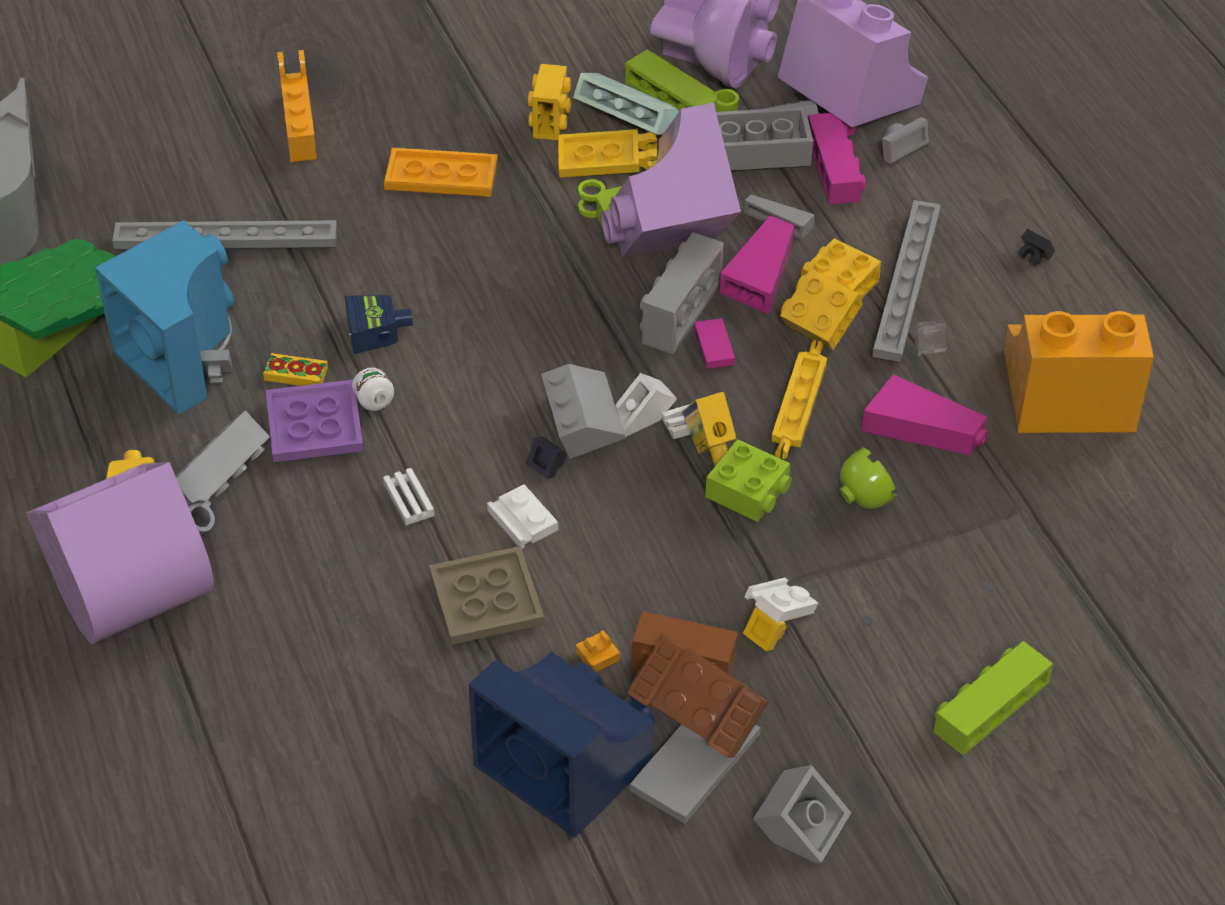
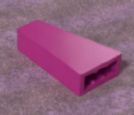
(759, 266)
(924, 418)

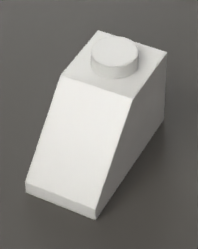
(643, 403)

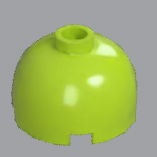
(866, 481)

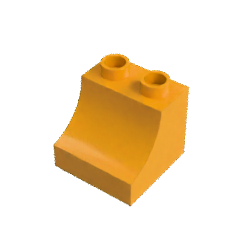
(1078, 372)

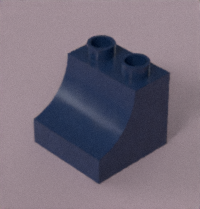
(558, 738)

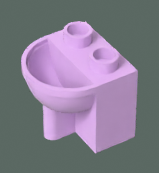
(718, 35)

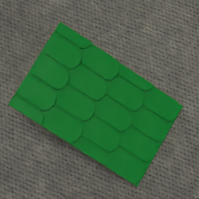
(47, 302)

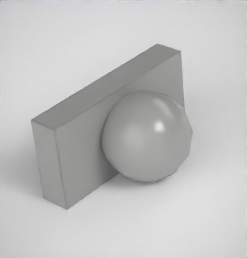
(902, 139)

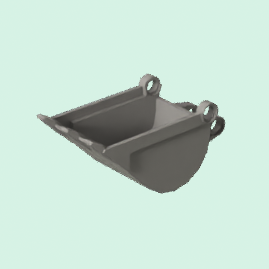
(17, 187)

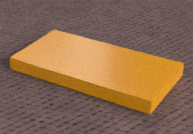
(441, 172)

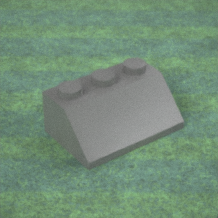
(582, 408)

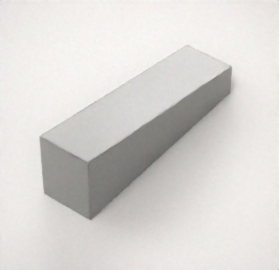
(763, 208)

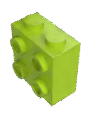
(748, 480)

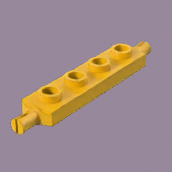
(799, 399)

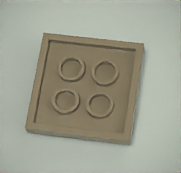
(486, 595)

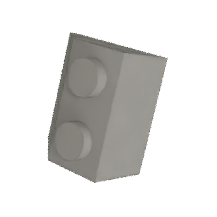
(802, 813)

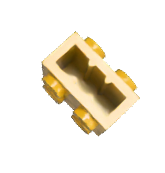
(549, 101)
(846, 266)
(821, 308)

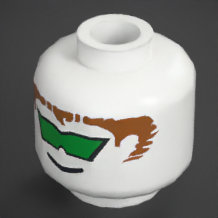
(371, 386)

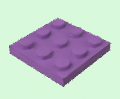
(313, 421)

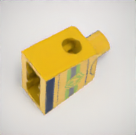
(710, 425)

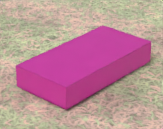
(714, 343)

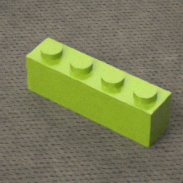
(992, 697)

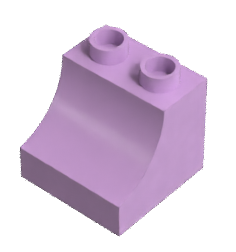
(851, 60)
(679, 195)

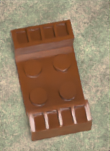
(698, 695)

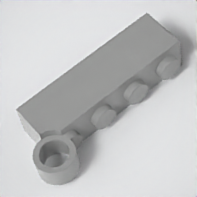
(217, 462)

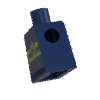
(374, 321)

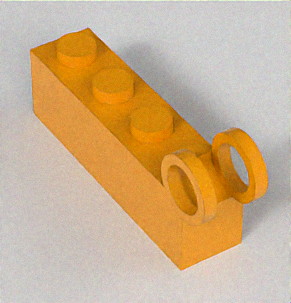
(297, 112)

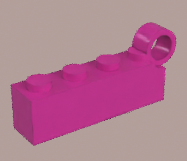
(835, 159)

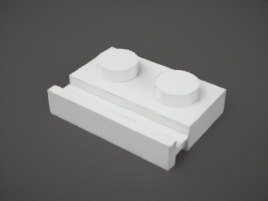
(522, 516)
(781, 600)

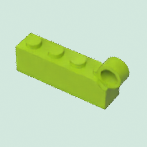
(669, 84)

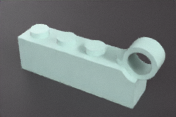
(625, 102)

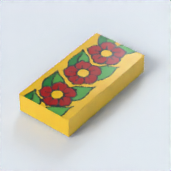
(295, 370)

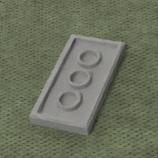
(685, 773)

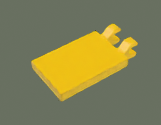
(605, 152)

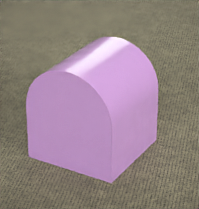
(123, 550)

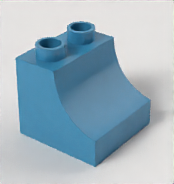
(165, 307)

